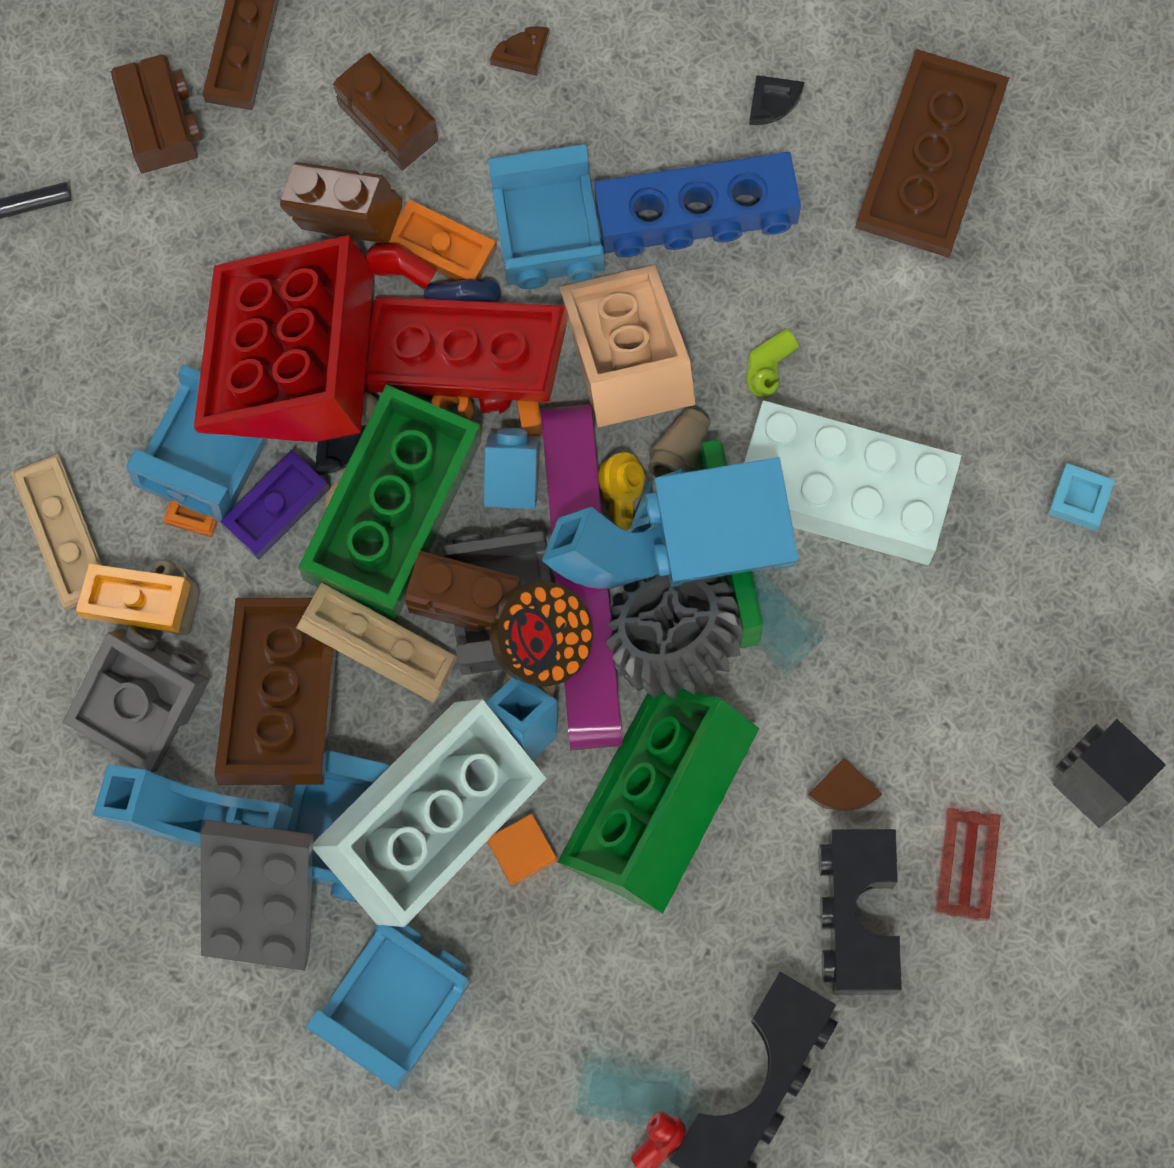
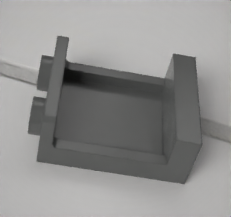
(514, 554)

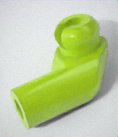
(764, 360)

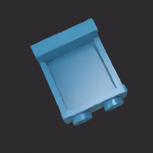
(546, 216)
(191, 466)
(722, 521)
(321, 805)
(391, 1004)

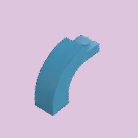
(599, 553)
(175, 810)

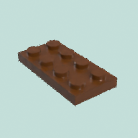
(932, 153)
(274, 698)

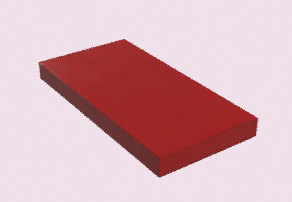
(465, 348)

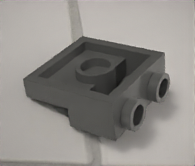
(136, 697)

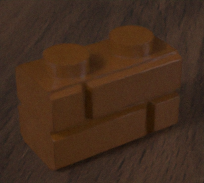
(385, 111)
(155, 114)
(341, 202)
(457, 591)

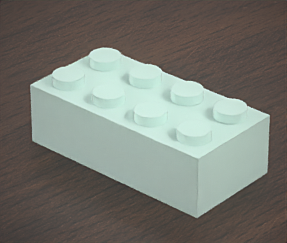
(858, 481)
(429, 813)

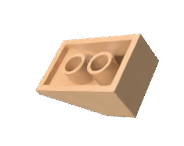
(628, 346)

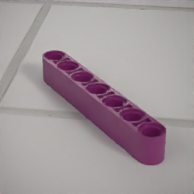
(572, 487)

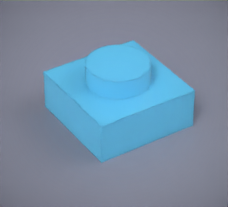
(1081, 497)

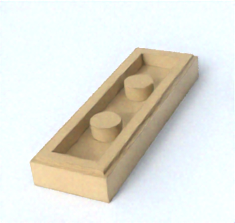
(57, 525)
(377, 642)

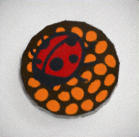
(541, 633)

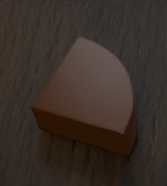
(522, 51)
(844, 789)

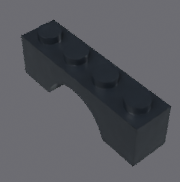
(789, 1025)

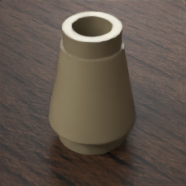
(680, 444)

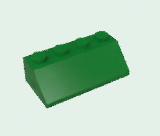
(659, 796)

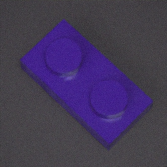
(275, 505)

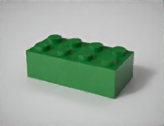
(390, 501)

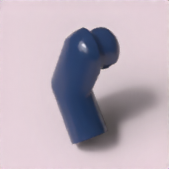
(464, 290)

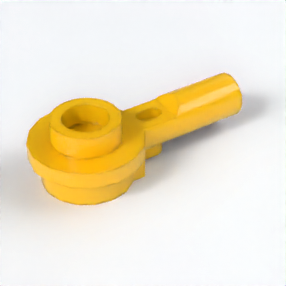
(621, 483)

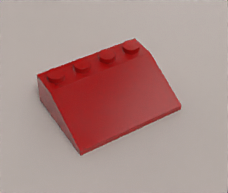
(287, 344)

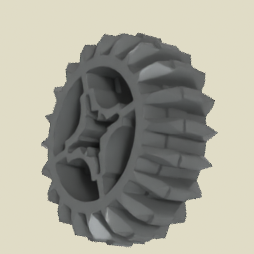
(684, 641)

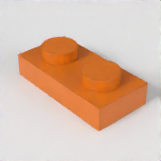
(443, 242)

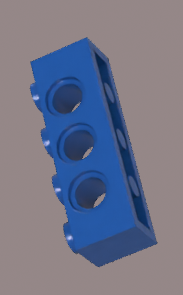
(716, 185)

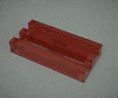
(972, 819)

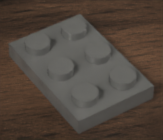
(256, 894)

